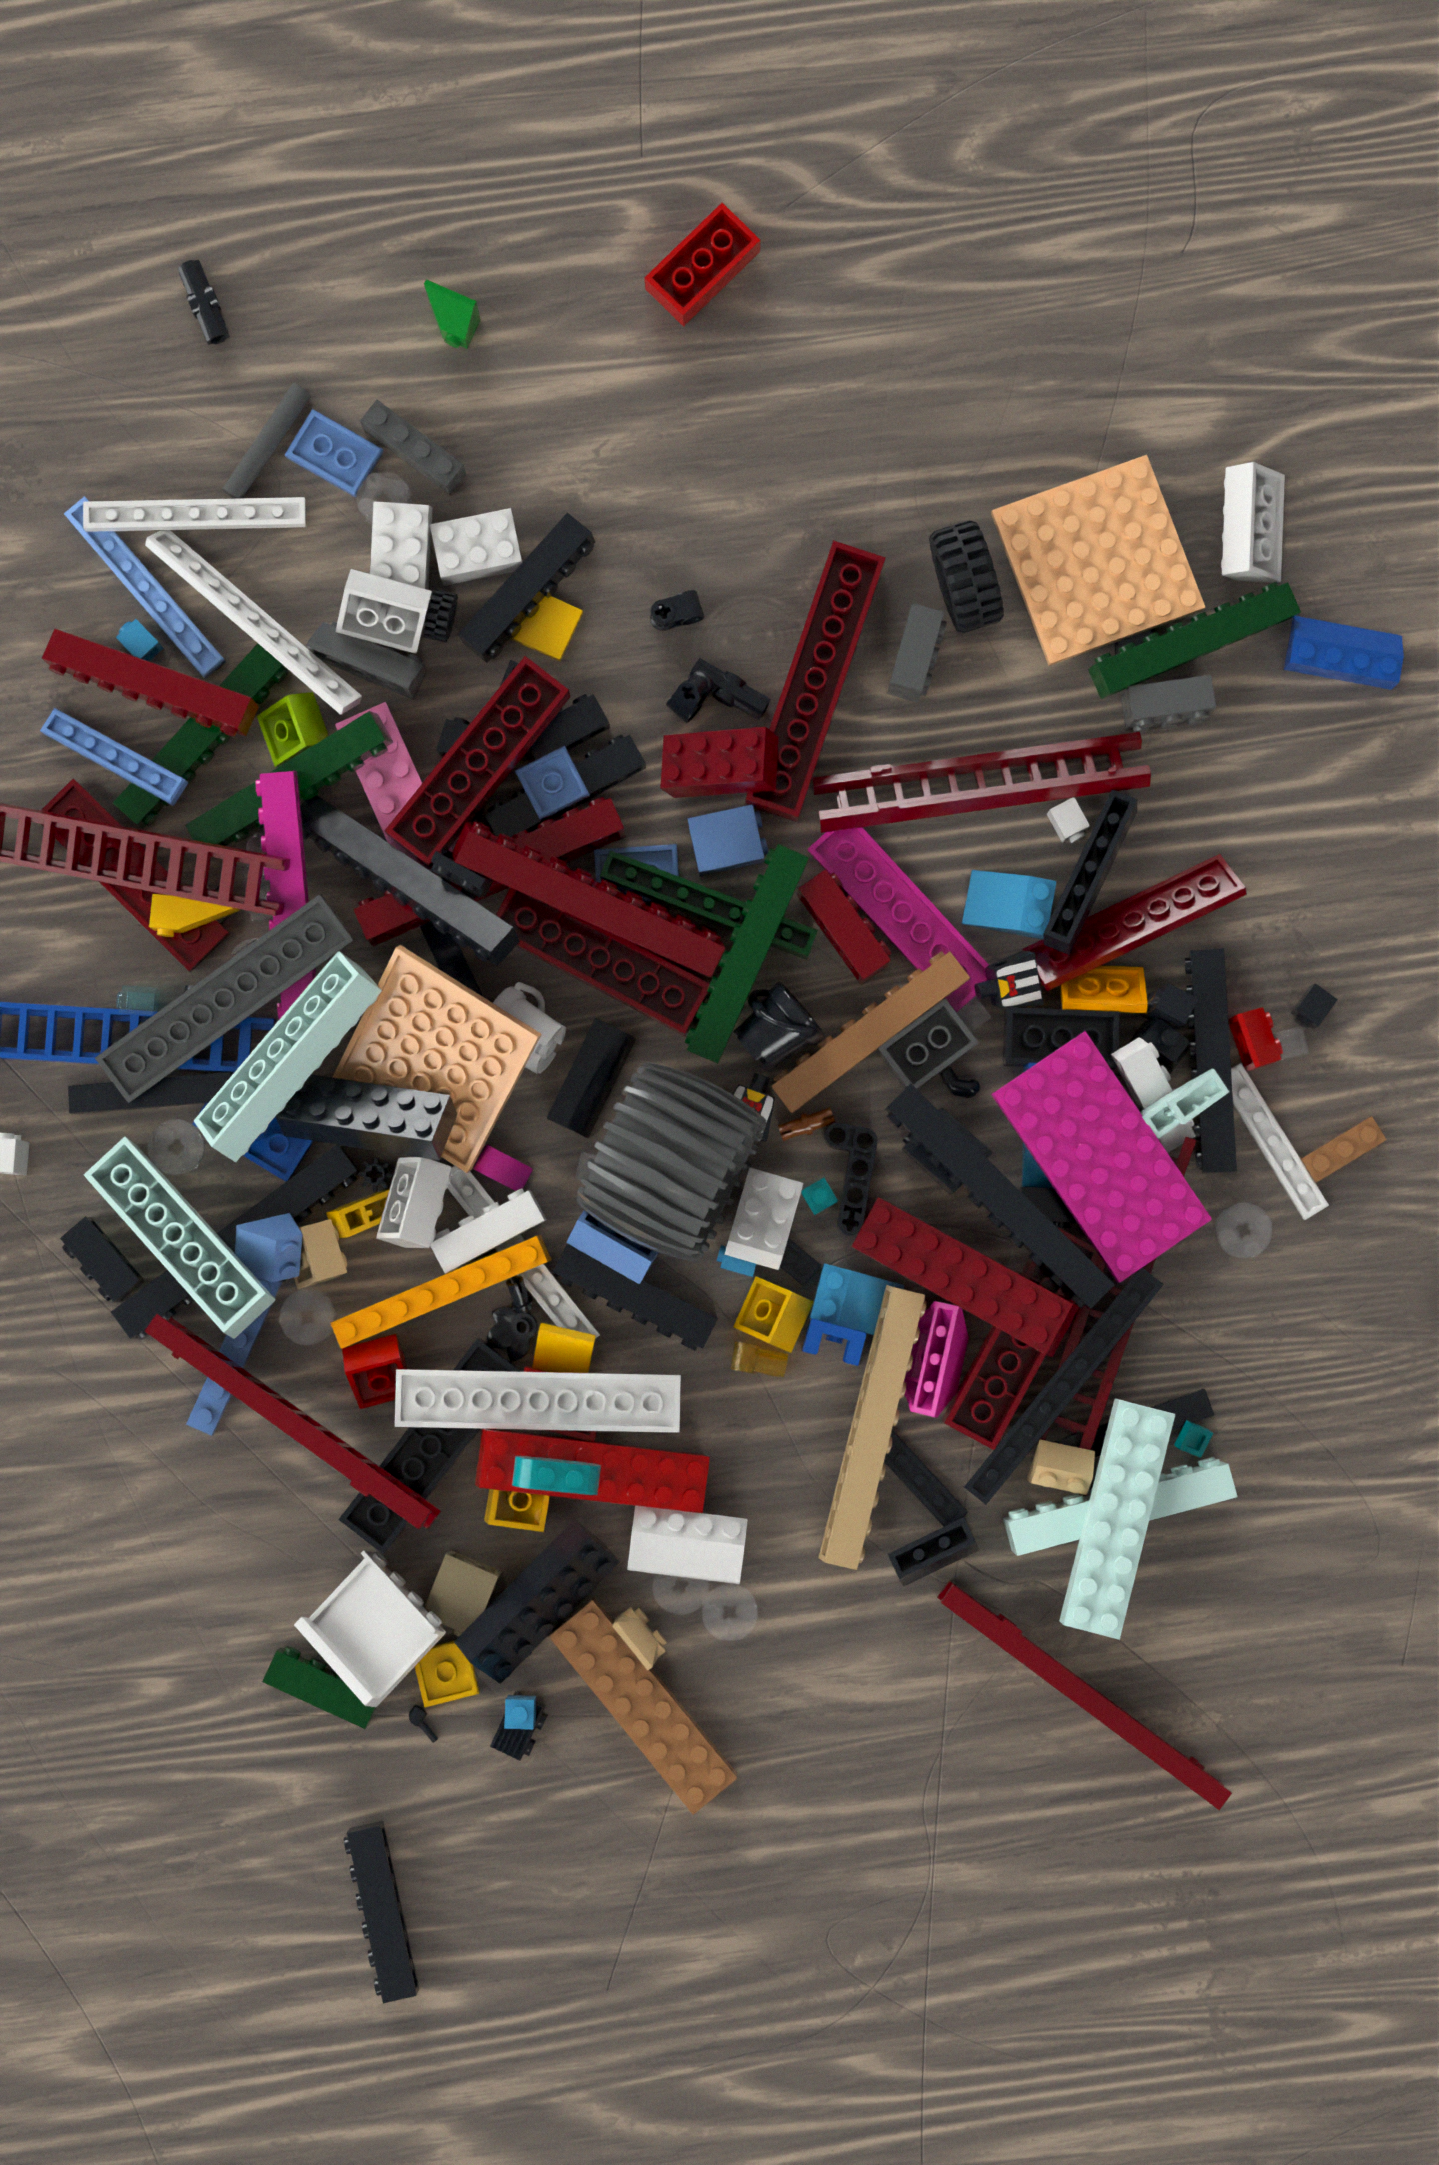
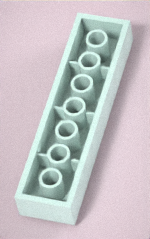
(287, 1056)
(179, 1237)
(1117, 1519)
(1063, 1522)

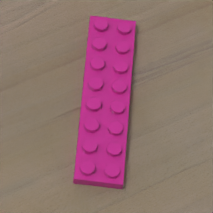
(897, 905)

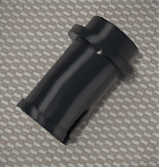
(521, 1301)

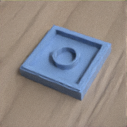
(552, 783)

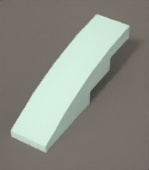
(1184, 1103)

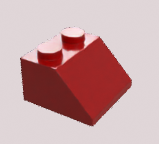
(1255, 1039)
(373, 1368)

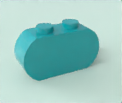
(556, 1475)

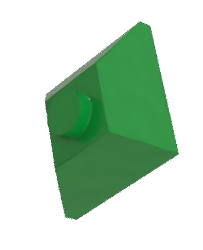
(454, 313)

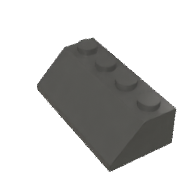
(368, 660)

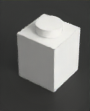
(1068, 821)

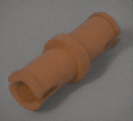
(806, 1124)

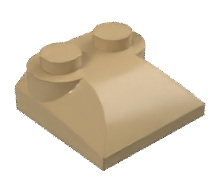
(639, 1637)

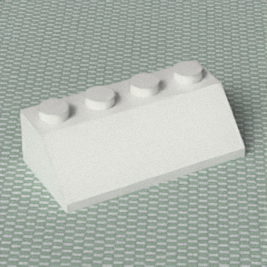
(1253, 523)
(687, 1544)

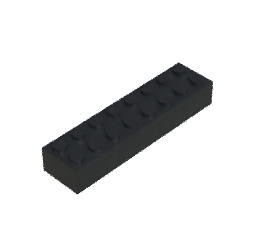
(420, 1460)

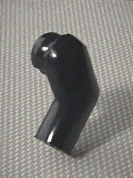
(960, 1087)

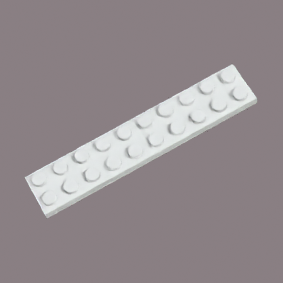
(537, 1400)

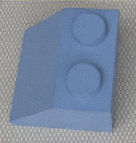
(270, 1247)

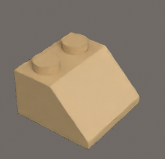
(320, 1255)
(1062, 1467)

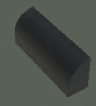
(591, 1078)

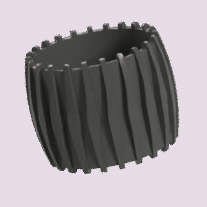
(670, 1161)

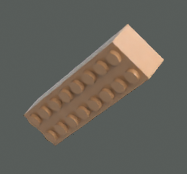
(643, 1707)

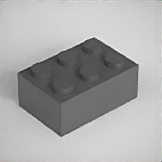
(917, 653)
(1168, 703)
(927, 1045)

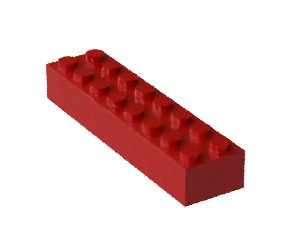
(626, 1475)

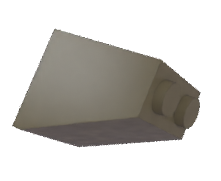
(462, 1591)

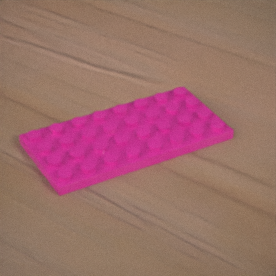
(1101, 1157)

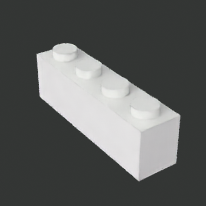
(1148, 1084)
(488, 1231)

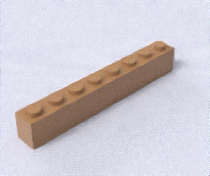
(870, 1032)

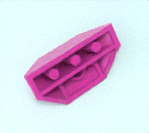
(936, 1359)

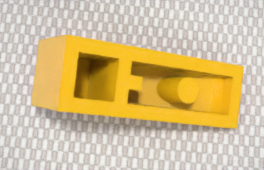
(180, 914)
(359, 1214)

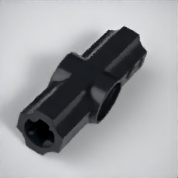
(203, 302)
(733, 690)

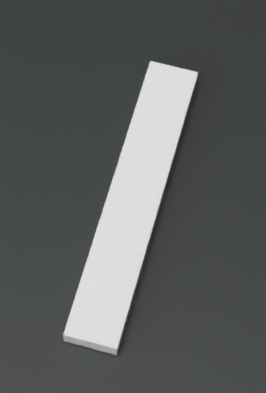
(1275, 1145)

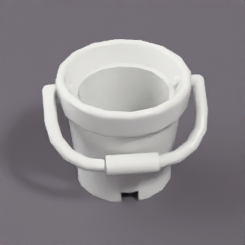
(515, 1003)

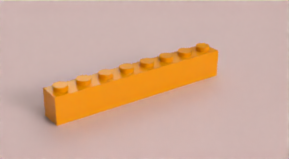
(441, 1291)

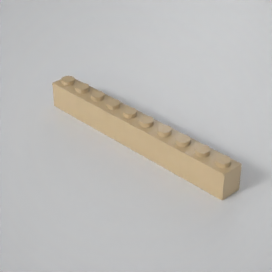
(872, 1427)

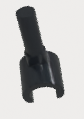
(416, 1717)

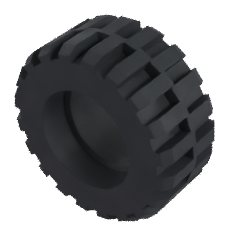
(966, 576)

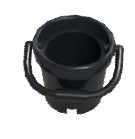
(777, 1027)

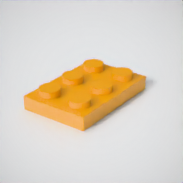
(1107, 990)

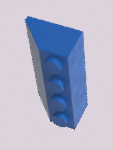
(1344, 653)

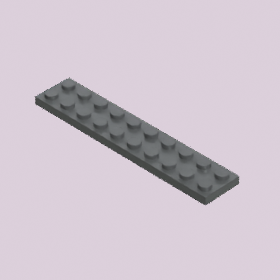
(224, 998)

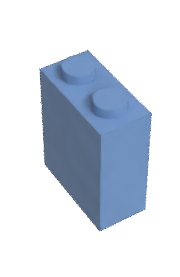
(727, 840)

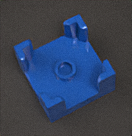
(835, 1334)

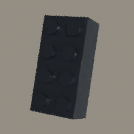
(1037, 1032)

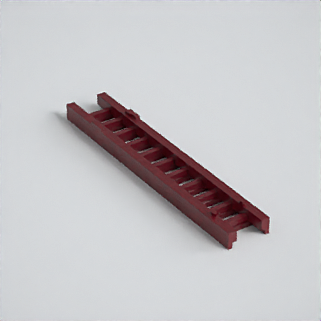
(982, 798)
(147, 882)
(1117, 1352)
(364, 1474)
(1009, 1638)

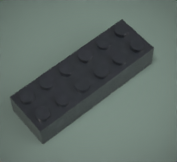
(369, 1116)
(536, 1602)

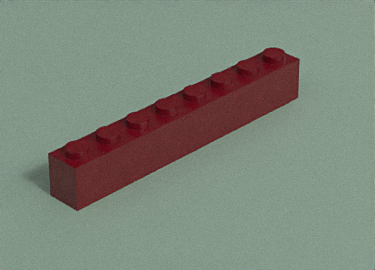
(150, 682)

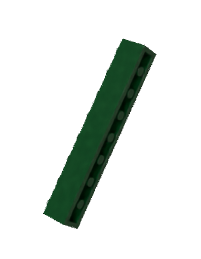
(1193, 640)
(195, 743)
(315, 768)
(698, 901)
(747, 953)

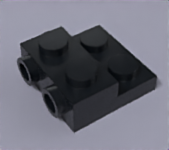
(472, 882)

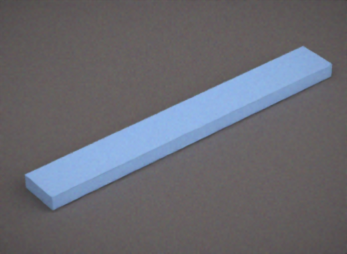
(150, 594)

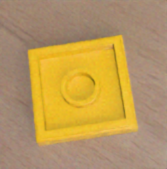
(550, 628)
(563, 1350)
(445, 1675)

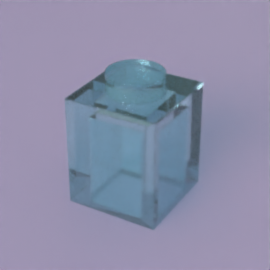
(138, 1000)

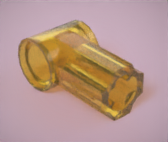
(753, 1359)

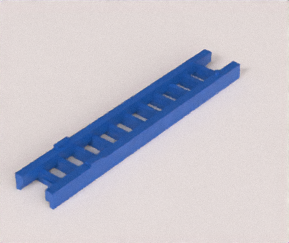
(108, 1015)

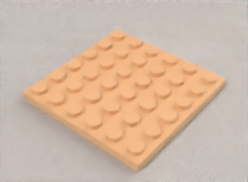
(1097, 560)
(441, 1040)

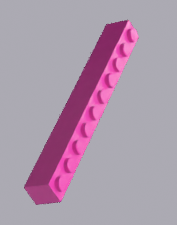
(284, 839)

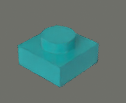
(819, 1196)
(1193, 1439)

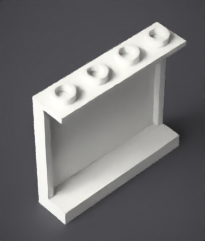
(372, 1630)

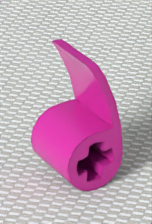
(502, 1168)

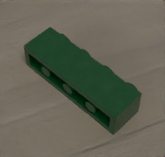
(316, 1685)

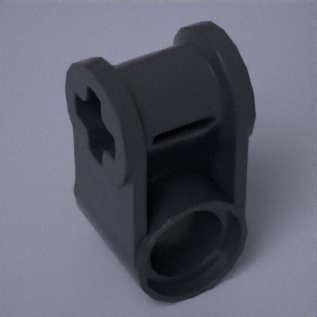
(680, 611)
(690, 695)

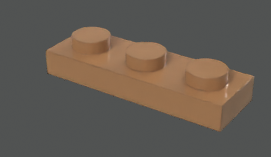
(1343, 1149)

